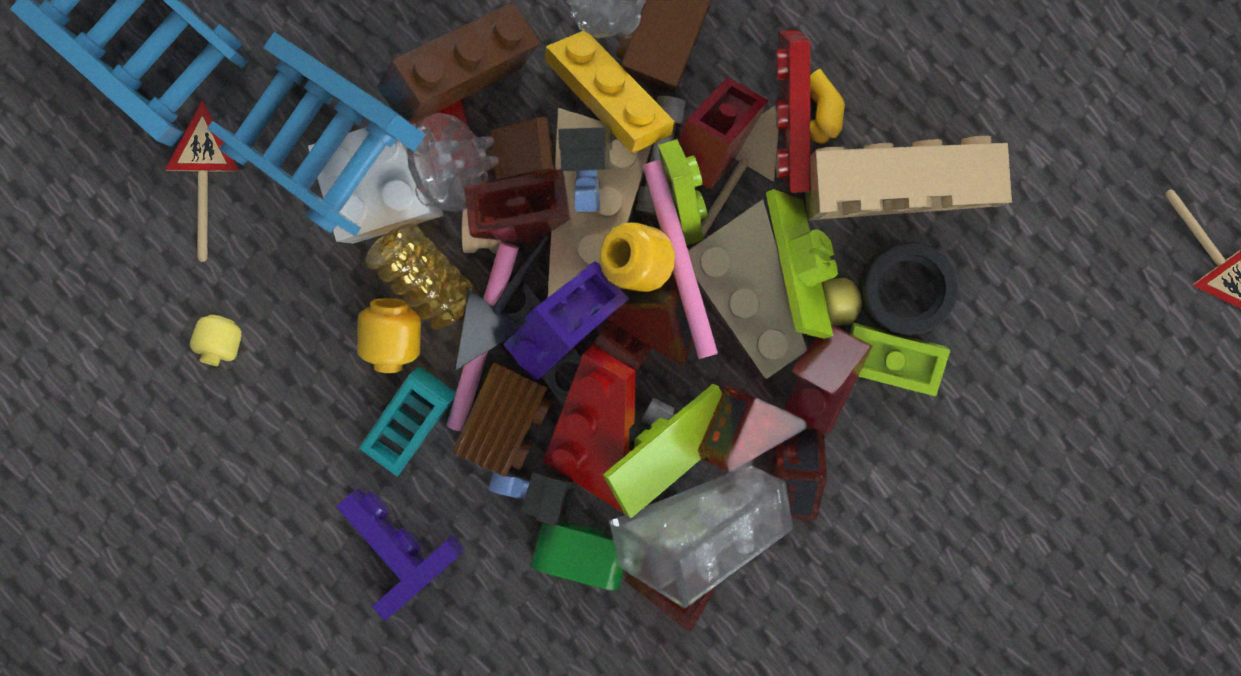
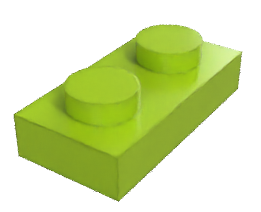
(682, 178)
(902, 360)

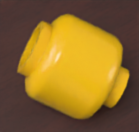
(637, 257)
(388, 335)

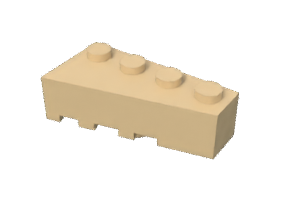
(908, 178)
(579, 239)

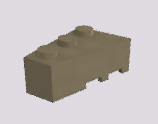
(746, 288)

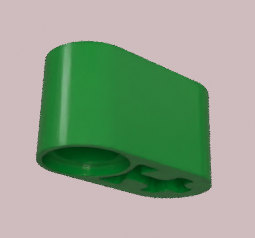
(577, 555)

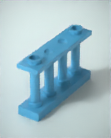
(123, 81)
(352, 109)

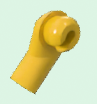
(829, 108)

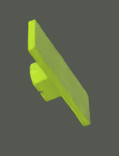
(803, 262)
(662, 454)

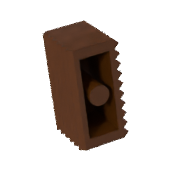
(502, 419)

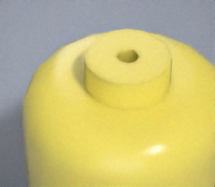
(842, 301)
(215, 339)

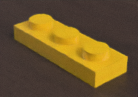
(609, 91)

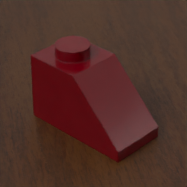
(720, 128)

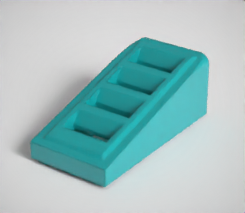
(429, 388)

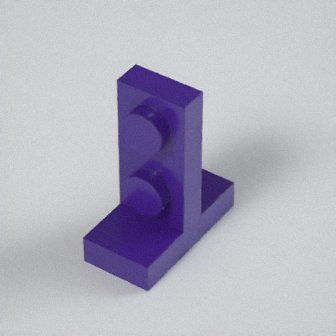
(564, 320)
(396, 549)

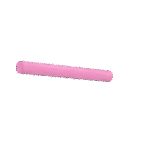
(683, 267)
(472, 371)

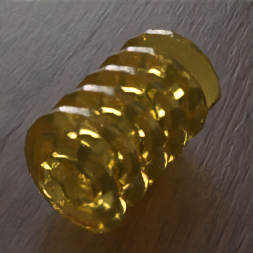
(420, 275)

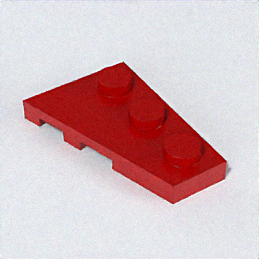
(793, 110)
(594, 423)

